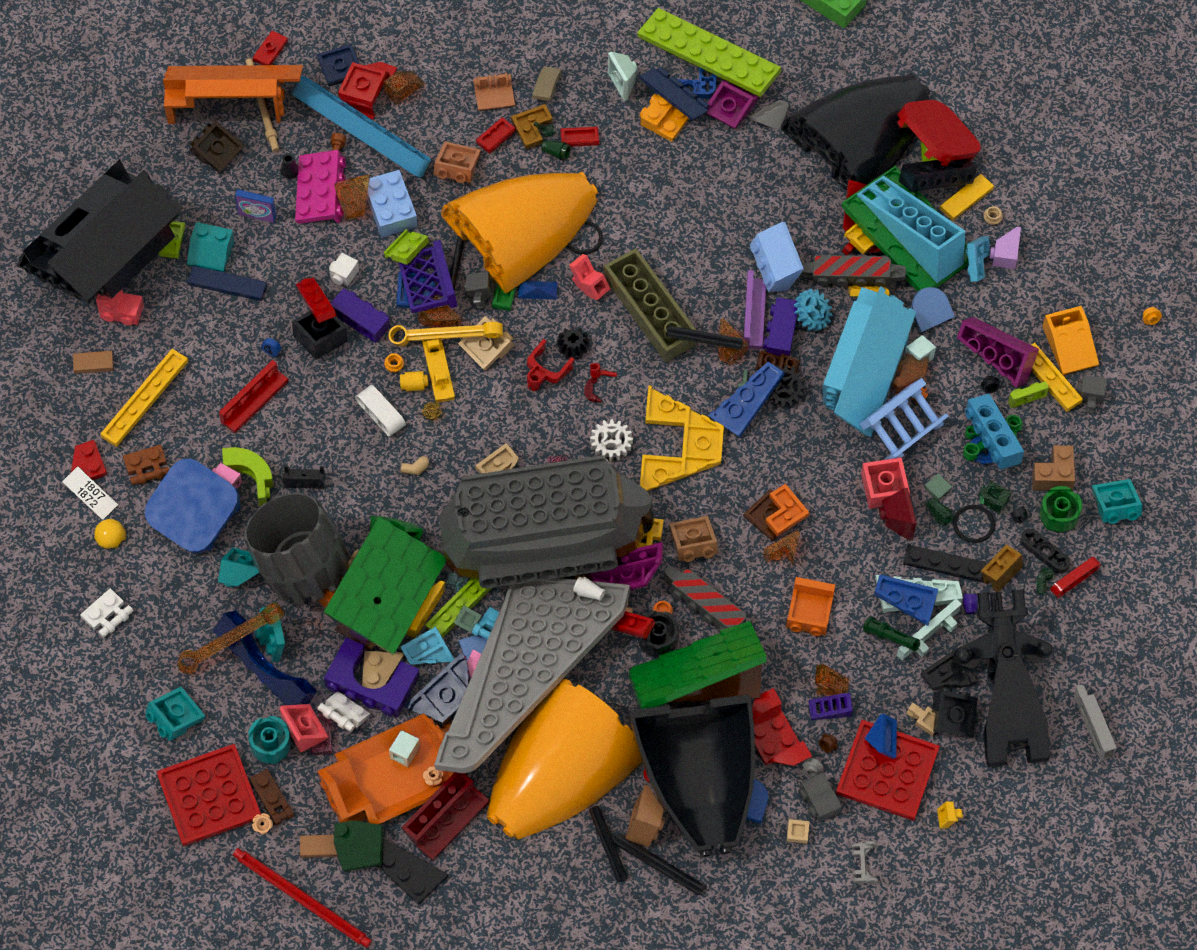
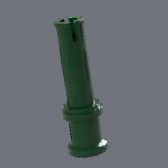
(884, 631)

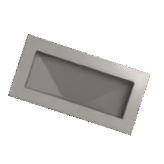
(771, 115)

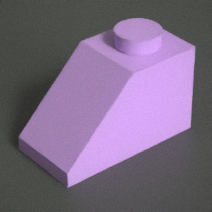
(1006, 249)

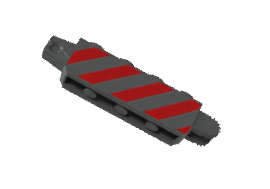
(853, 270)
(703, 599)

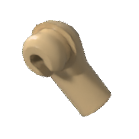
(417, 467)

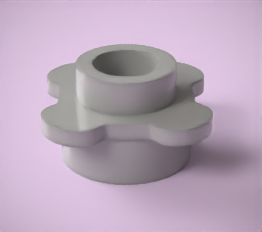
(811, 767)

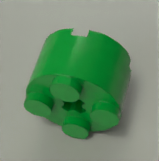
(1060, 509)

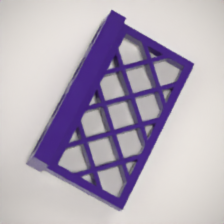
(443, 279)

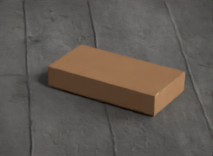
(92, 362)
(317, 846)

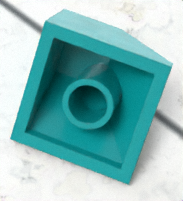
(236, 567)

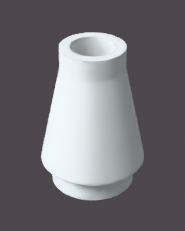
(588, 589)

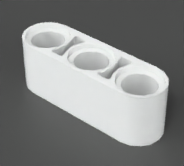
(380, 410)

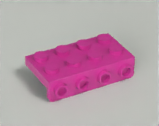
(315, 187)

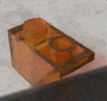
(911, 371)

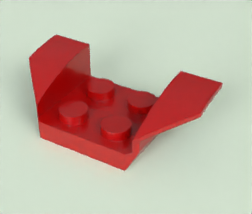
(364, 84)
(773, 734)

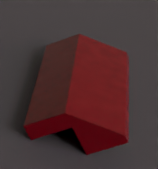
(445, 815)

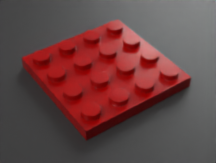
(888, 782)
(208, 794)

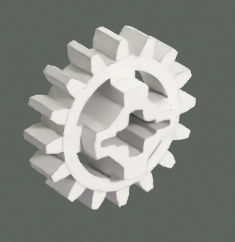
(611, 437)

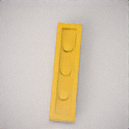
(1057, 383)

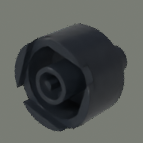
(663, 636)

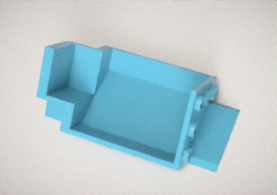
(867, 356)

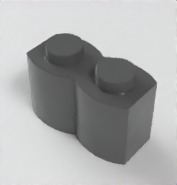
(820, 797)

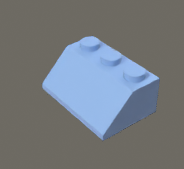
(776, 258)

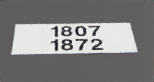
(90, 493)

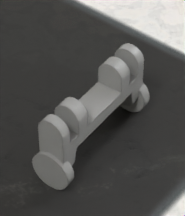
(863, 873)

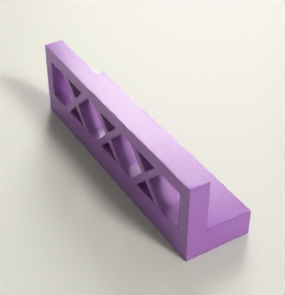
(754, 311)

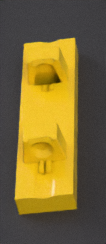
(438, 370)

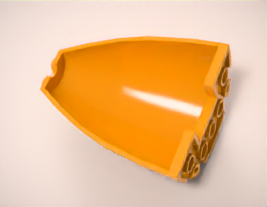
(522, 221)
(560, 761)

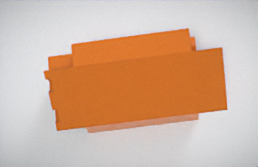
(242, 81)
(377, 788)

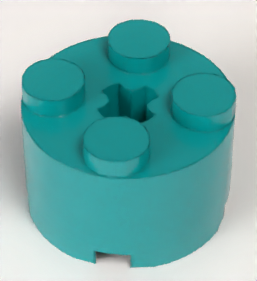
(269, 739)

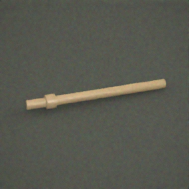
(270, 133)

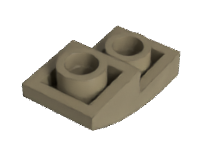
(546, 83)

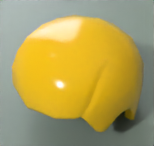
(109, 533)

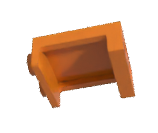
(810, 606)

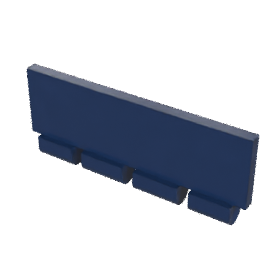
(674, 93)

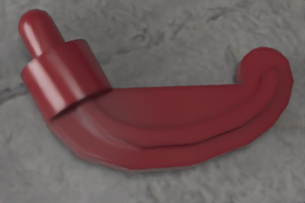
(588, 391)

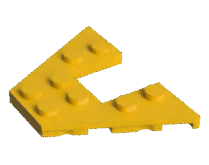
(700, 442)

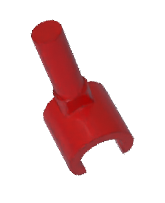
(596, 372)

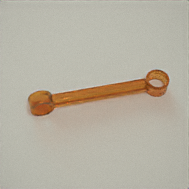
(270, 615)

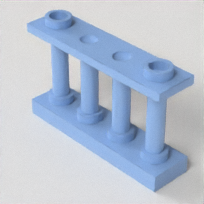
(887, 411)

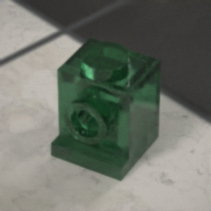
(995, 491)

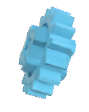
(813, 310)

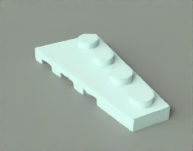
(947, 592)

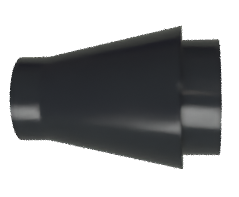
(289, 168)

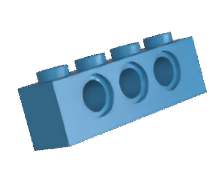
(994, 431)

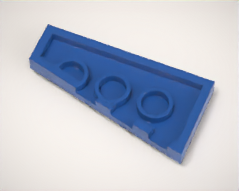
(742, 407)

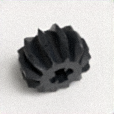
(568, 348)

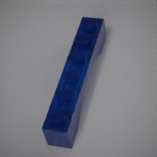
(288, 688)

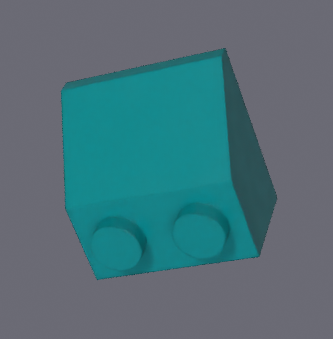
(210, 247)

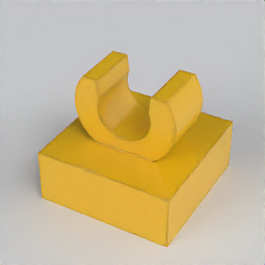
(948, 815)

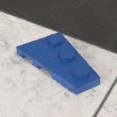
(908, 597)

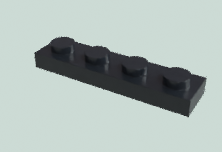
(944, 563)

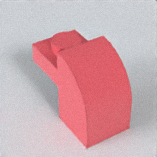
(587, 279)

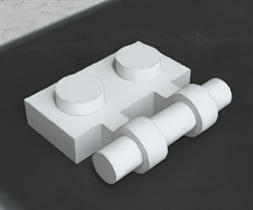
(102, 609)
(344, 711)

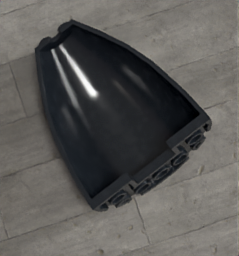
(858, 127)
(701, 767)

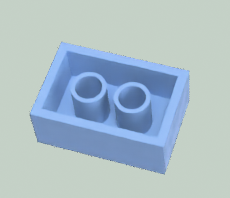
(391, 204)

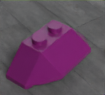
(634, 568)

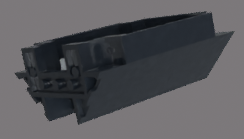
(104, 236)

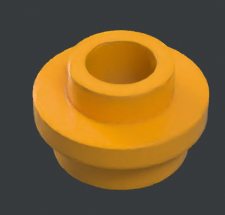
(1151, 316)
(394, 358)

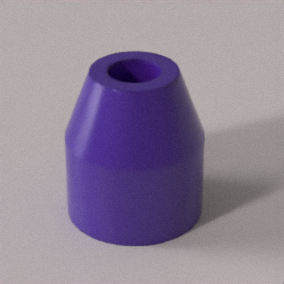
(970, 603)

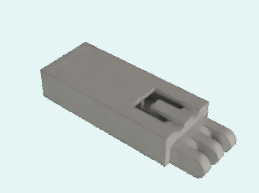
(1095, 723)

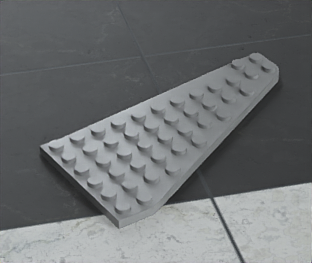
(529, 651)

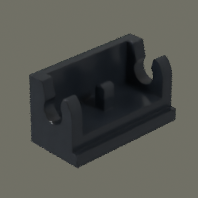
(303, 478)

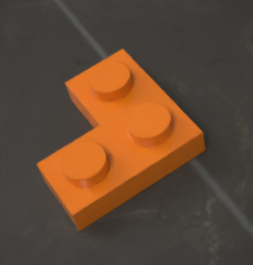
(790, 510)

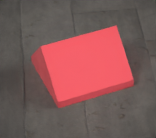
(303, 725)

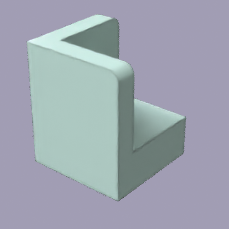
(921, 349)
(404, 748)

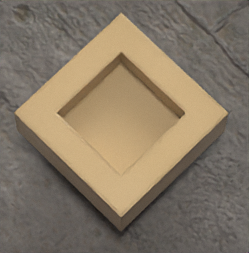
(798, 831)

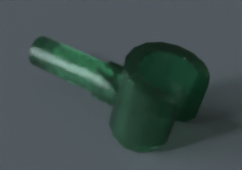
(547, 130)

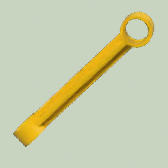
(488, 330)

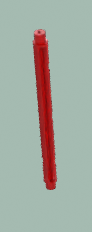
(303, 898)

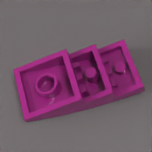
(731, 104)

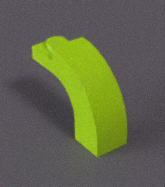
(252, 464)

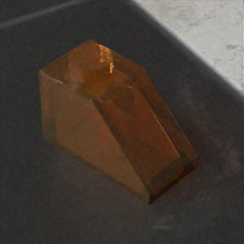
(401, 85)
(439, 317)
(729, 354)

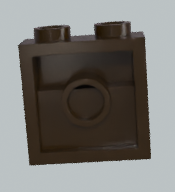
(216, 146)

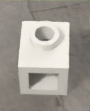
(343, 270)

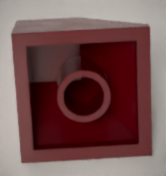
(899, 514)

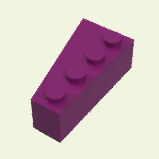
(1004, 352)

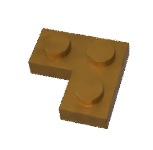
(525, 126)

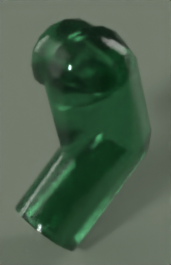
(1041, 580)

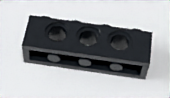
(932, 175)

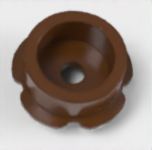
(828, 743)

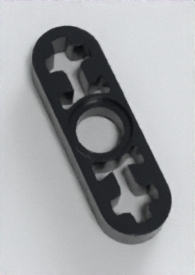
(1030, 546)

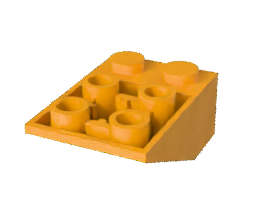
(1070, 340)

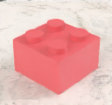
(883, 480)

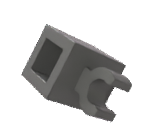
(479, 287)
(1092, 391)

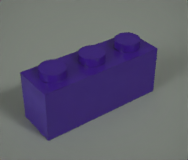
(360, 315)
(781, 327)

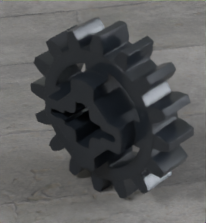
(791, 380)

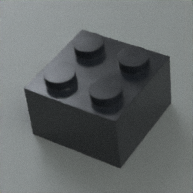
(319, 337)

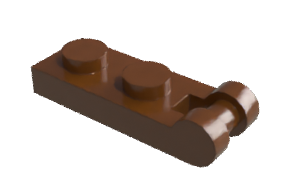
(271, 796)

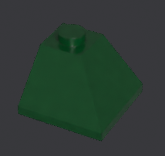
(358, 844)

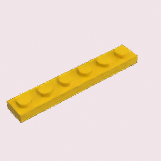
(144, 397)

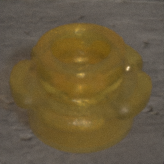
(434, 414)

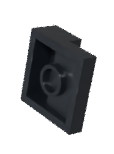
(954, 713)

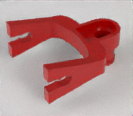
(538, 374)

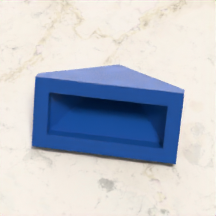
(538, 290)
(883, 735)

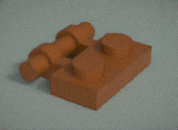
(145, 460)

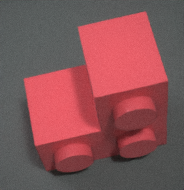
(121, 308)

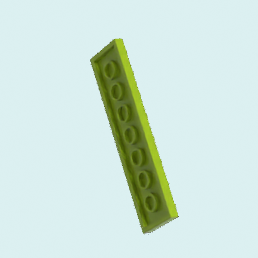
(709, 52)

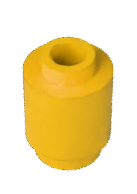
(413, 381)

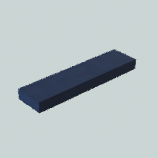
(227, 283)

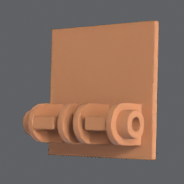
(494, 91)

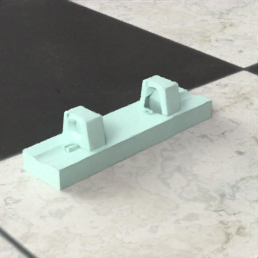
(944, 618)

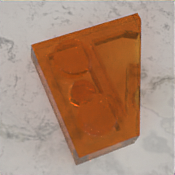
(353, 195)

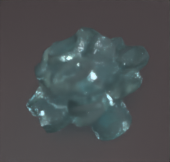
(455, 581)

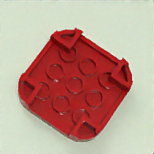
(939, 131)

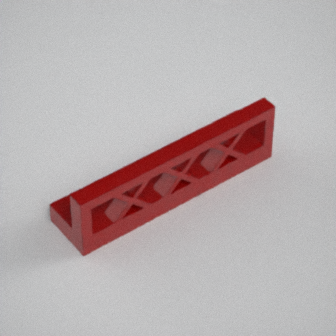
(252, 397)

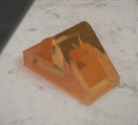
(786, 545)
(830, 681)

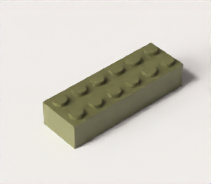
(648, 302)

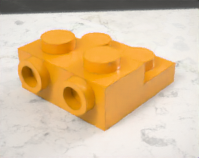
(663, 118)

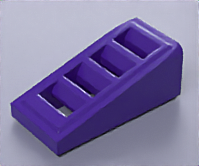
(839, 713)

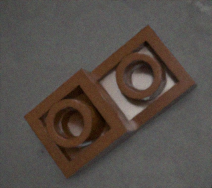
(782, 360)

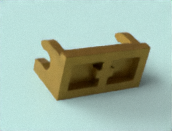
(1002, 567)

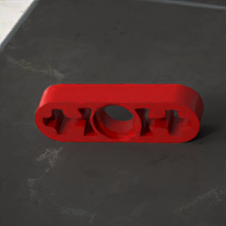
(1075, 576)

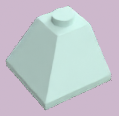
(622, 73)

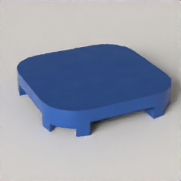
(192, 505)

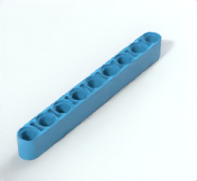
(361, 126)

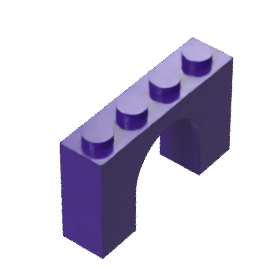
(388, 699)

